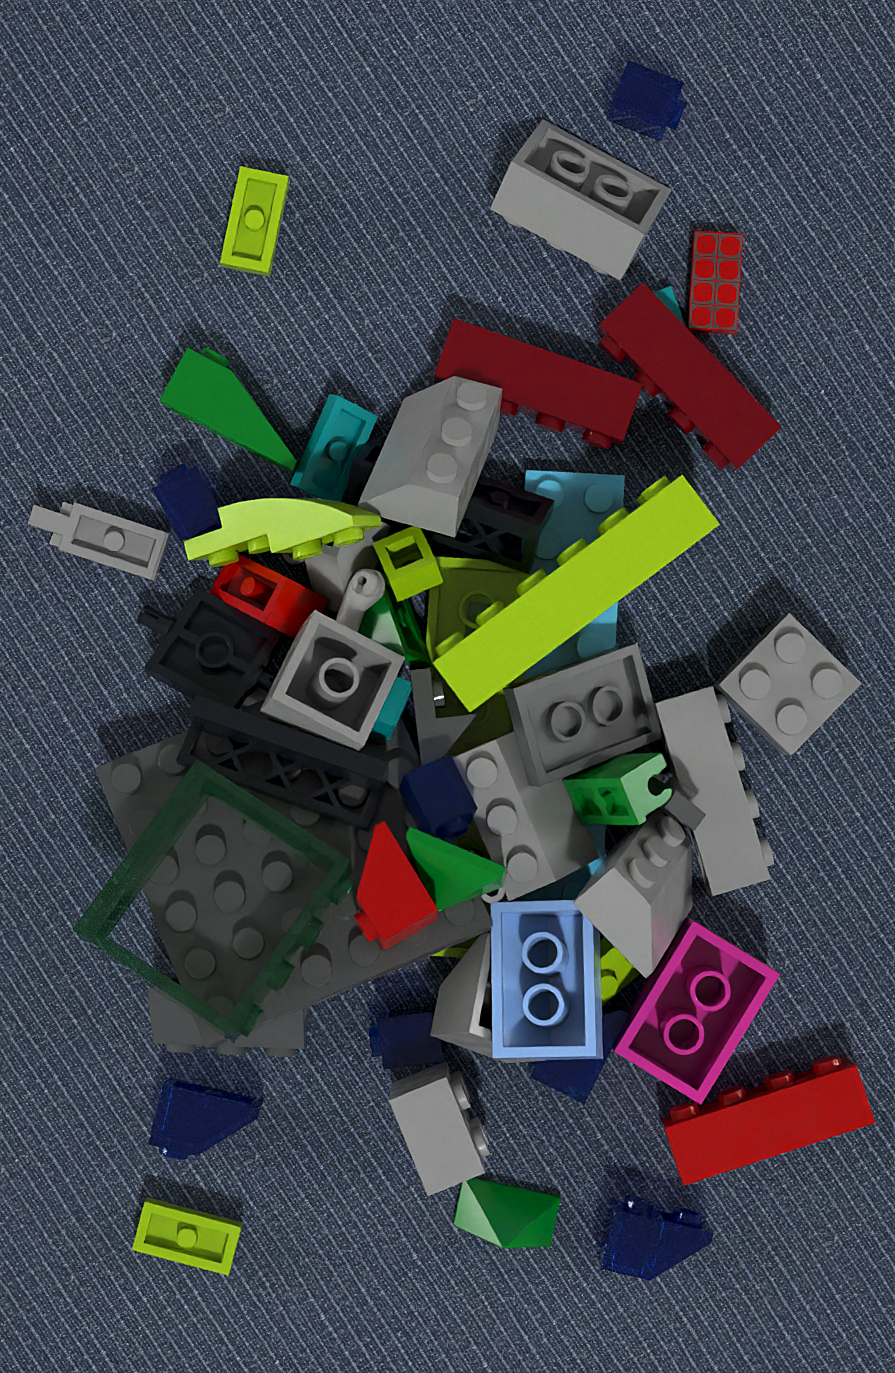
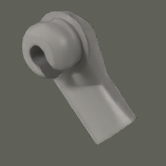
(361, 593)

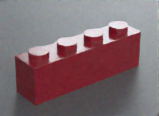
(687, 378)
(542, 384)

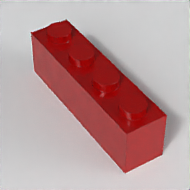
(766, 1119)

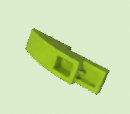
(283, 527)

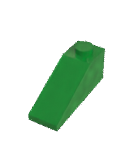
(217, 401)

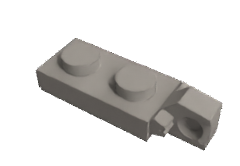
(104, 538)

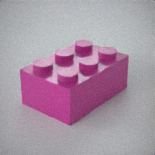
(694, 1010)

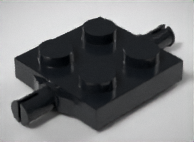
(212, 650)

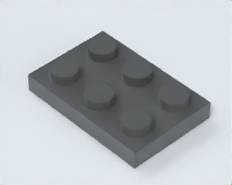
(582, 714)

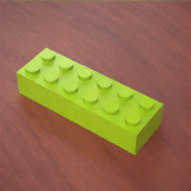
(575, 593)

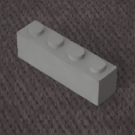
(709, 766)

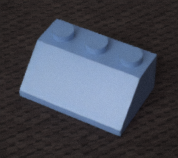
(545, 982)

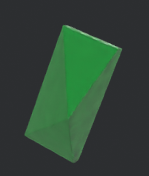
(451, 872)
(506, 1213)

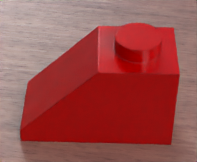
(266, 595)
(391, 894)

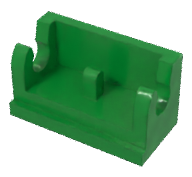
(617, 790)

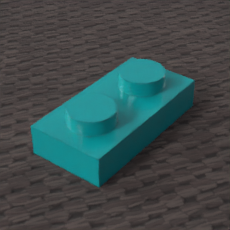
(332, 447)

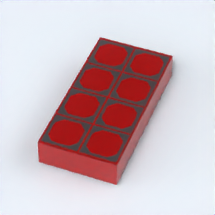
(714, 282)

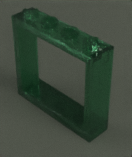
(149, 853)

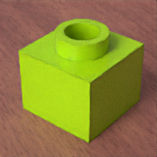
(408, 562)

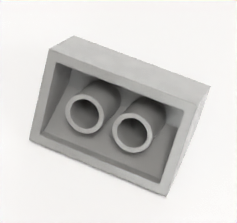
(579, 199)
(434, 455)
(523, 825)
(642, 891)

